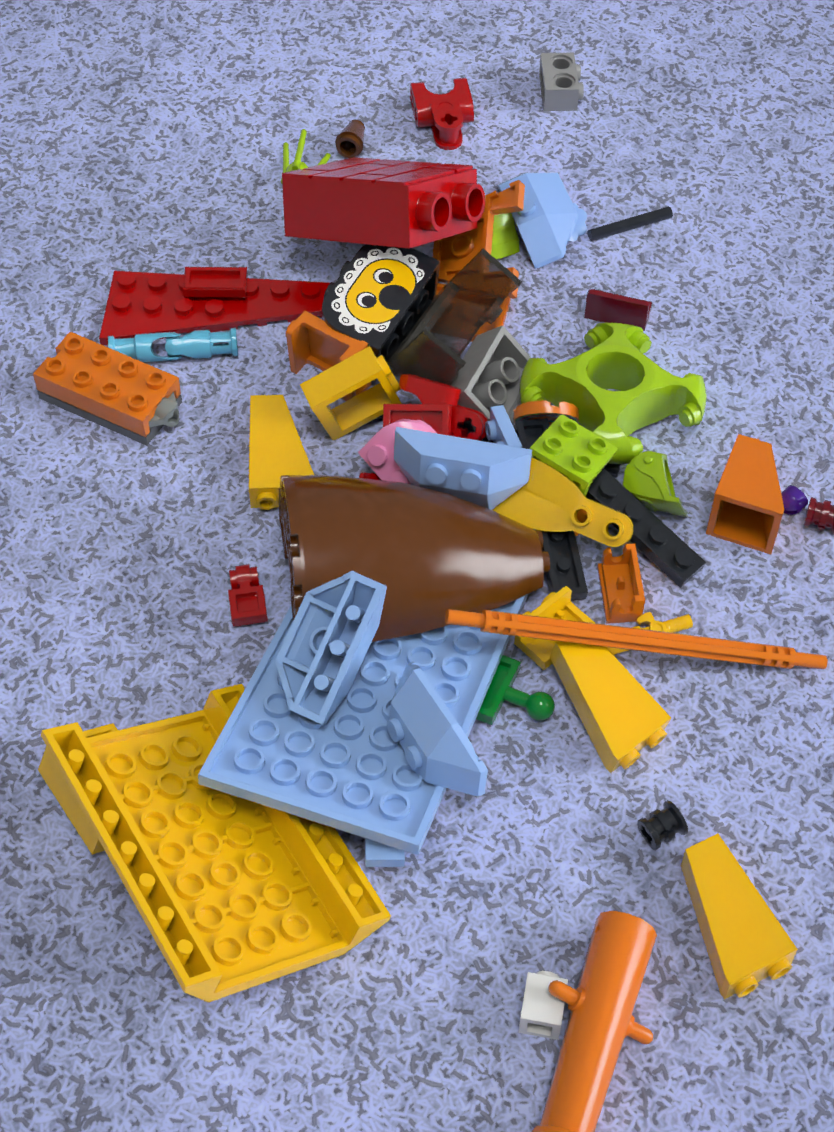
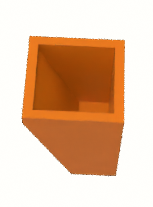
(748, 497)

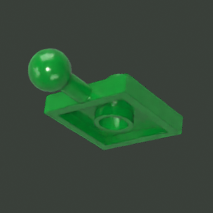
(538, 705)

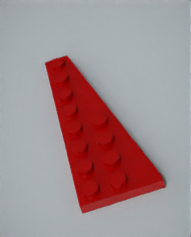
(157, 305)

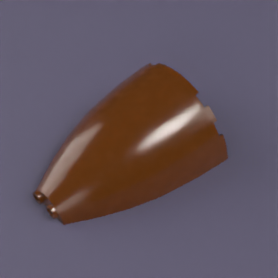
(414, 540)

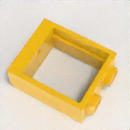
(344, 379)

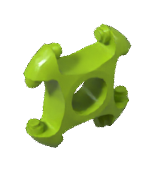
(619, 364)

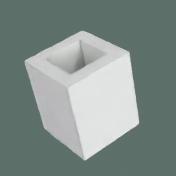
(540, 1010)

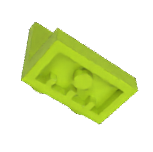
(573, 451)

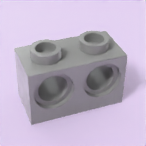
(560, 82)

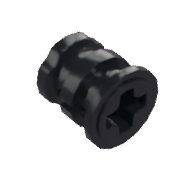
(662, 825)

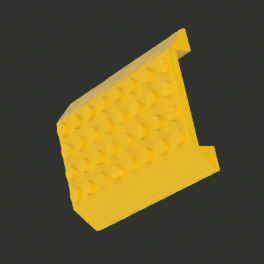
(216, 877)

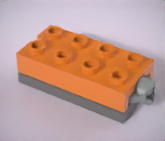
(109, 388)

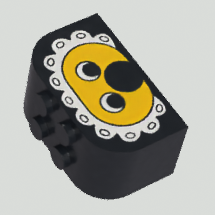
(381, 296)

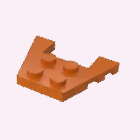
(461, 248)

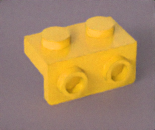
(556, 606)

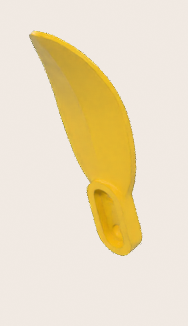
(552, 505)

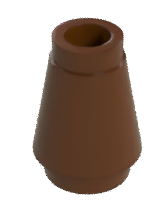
(351, 139)

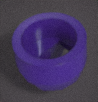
(793, 500)

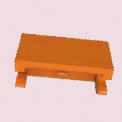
(621, 585)

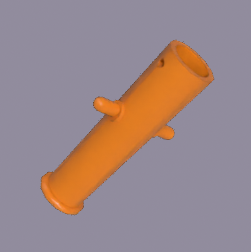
(598, 1021)

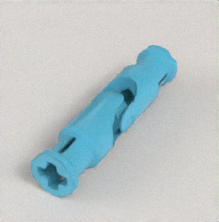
(196, 344)

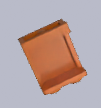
(318, 344)

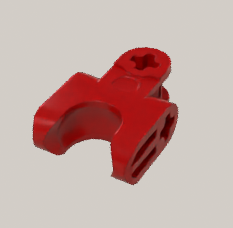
(443, 112)
(439, 393)

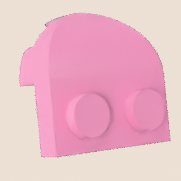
(380, 450)

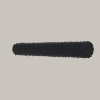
(630, 223)

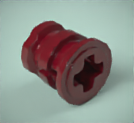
(820, 514)

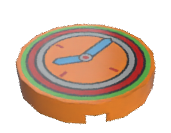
(543, 410)

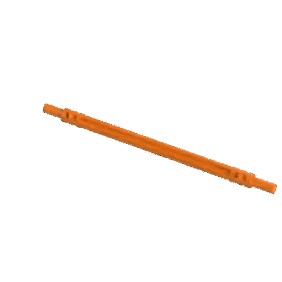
(635, 639)

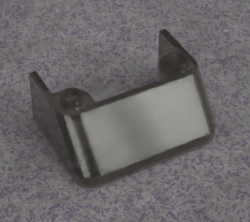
(453, 319)

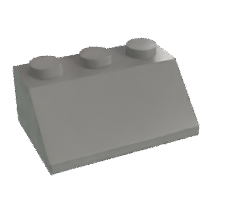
(492, 372)

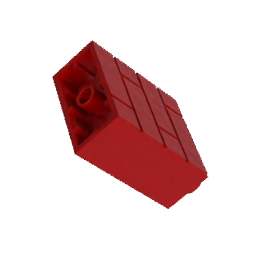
(381, 201)

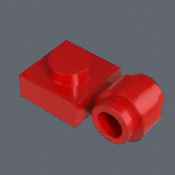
(246, 596)

